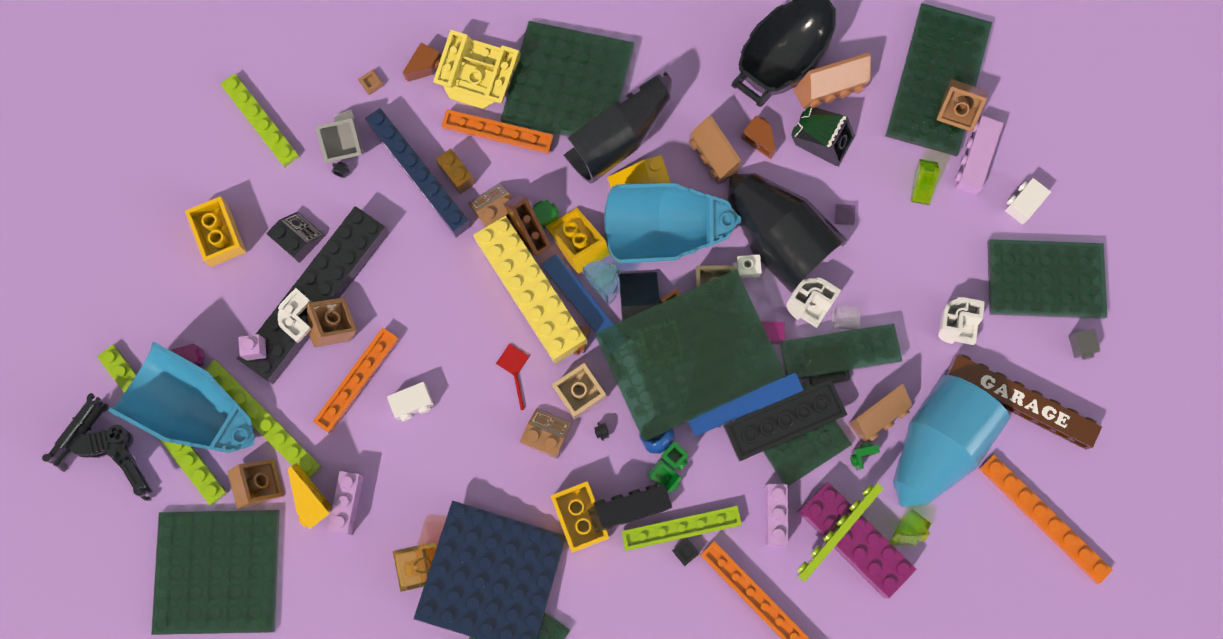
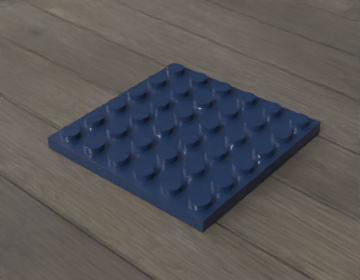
(489, 575)

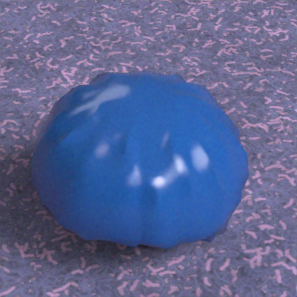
(659, 443)

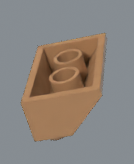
(714, 150)
(882, 414)

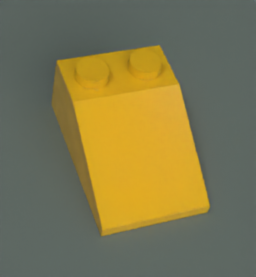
(643, 172)
(578, 239)
(308, 499)

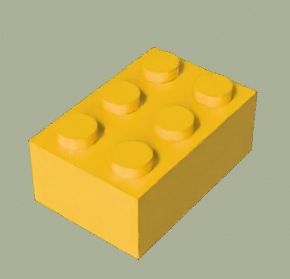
(215, 231)
(574, 517)

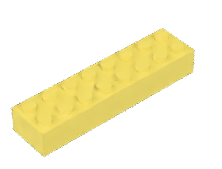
(530, 290)

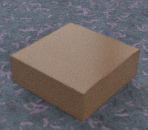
(371, 82)

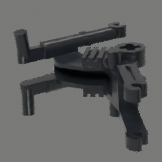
(98, 445)

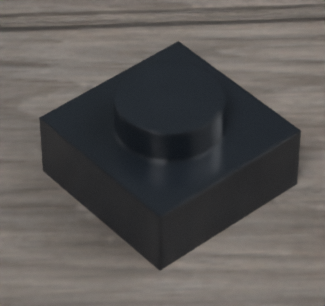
(685, 552)

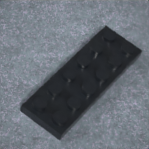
(785, 420)

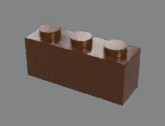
(527, 225)

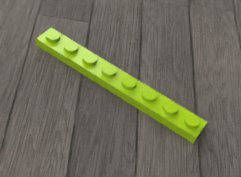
(264, 421)

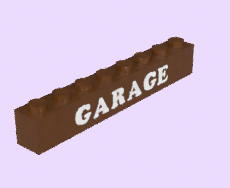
(1027, 403)

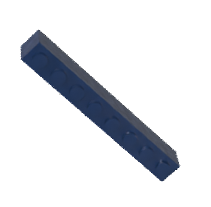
(418, 172)

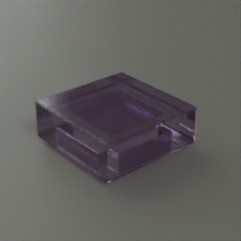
(845, 214)

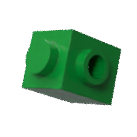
(545, 212)
(675, 457)

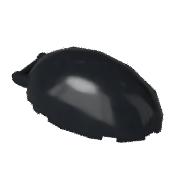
(785, 48)

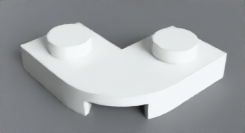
(288, 315)

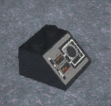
(295, 235)

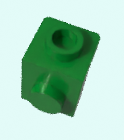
(865, 450)
(663, 475)

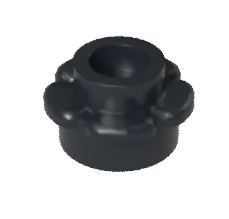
(340, 169)
(601, 431)

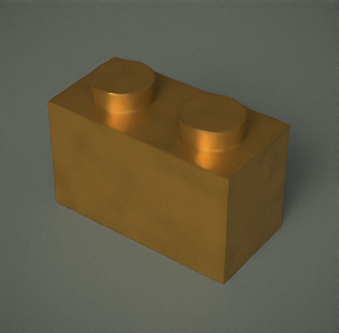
(455, 171)

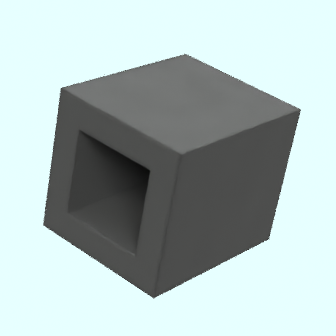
(1084, 344)

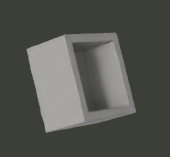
(339, 140)

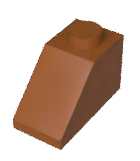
(423, 63)
(760, 136)

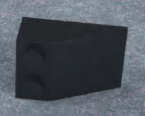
(638, 293)

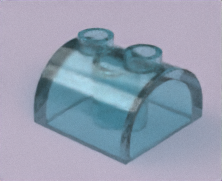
(603, 279)

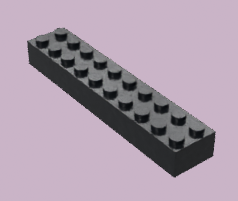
(322, 280)

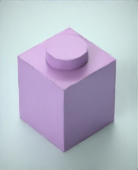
(252, 347)

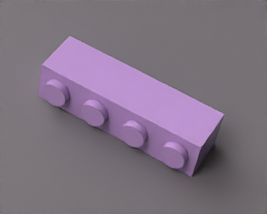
(979, 155)

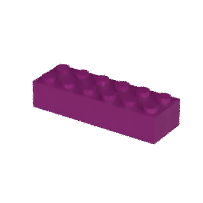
(862, 544)

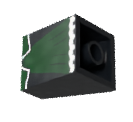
(824, 134)

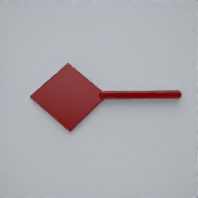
(513, 361)

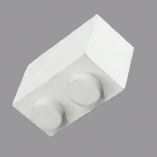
(1027, 201)
(410, 402)

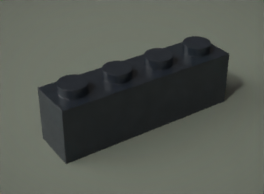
(629, 508)

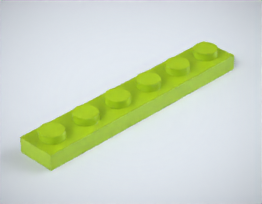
(259, 120)
(681, 528)
(832, 538)

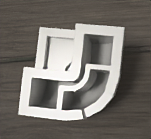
(812, 300)
(961, 320)

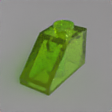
(924, 181)
(911, 530)

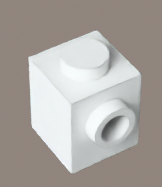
(748, 266)

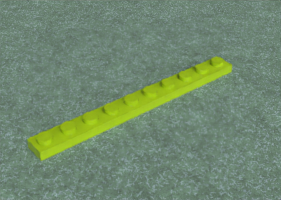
(184, 455)

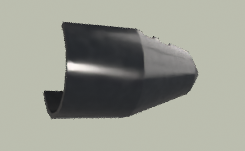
(618, 129)
(782, 227)

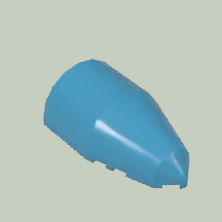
(663, 221)
(183, 405)
(946, 440)

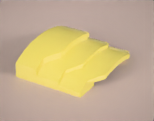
(475, 70)

